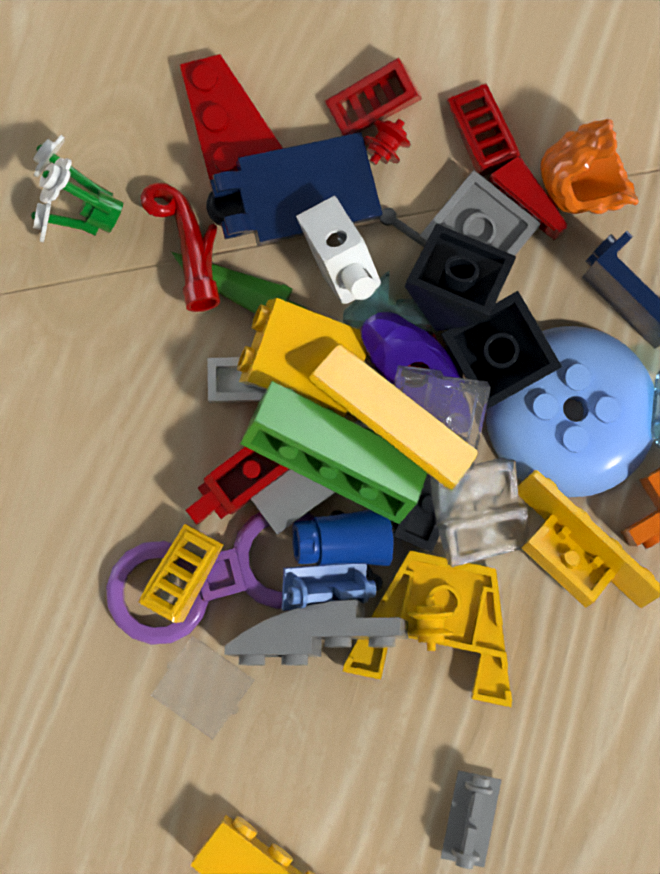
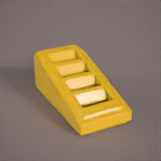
(187, 596)

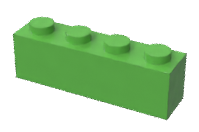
(334, 453)

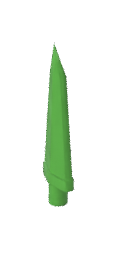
(245, 289)

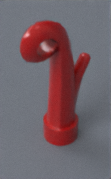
(200, 288)

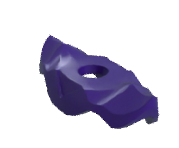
(396, 342)

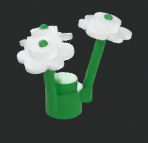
(98, 206)

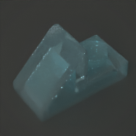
(363, 309)

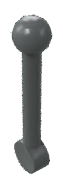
(389, 218)

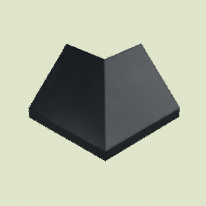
(457, 279)
(503, 351)

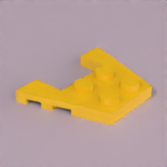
(476, 620)

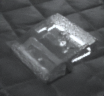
(451, 400)
(481, 513)

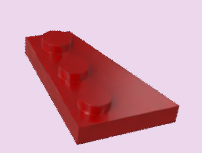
(224, 115)

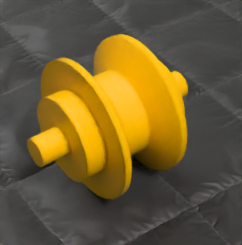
(430, 623)

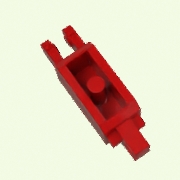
(234, 484)

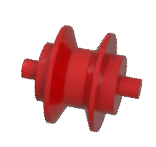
(387, 141)

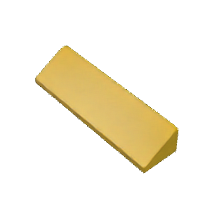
(394, 416)

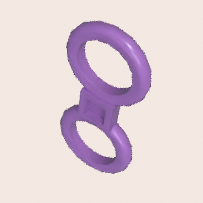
(228, 576)

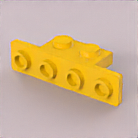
(578, 550)

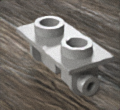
(470, 819)

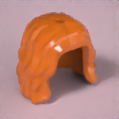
(587, 172)

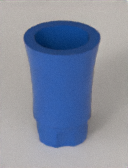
(344, 539)

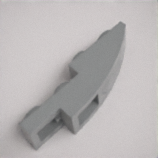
(299, 633)

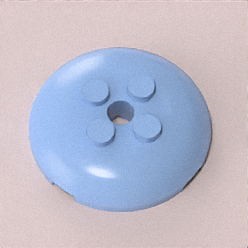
(615, 423)

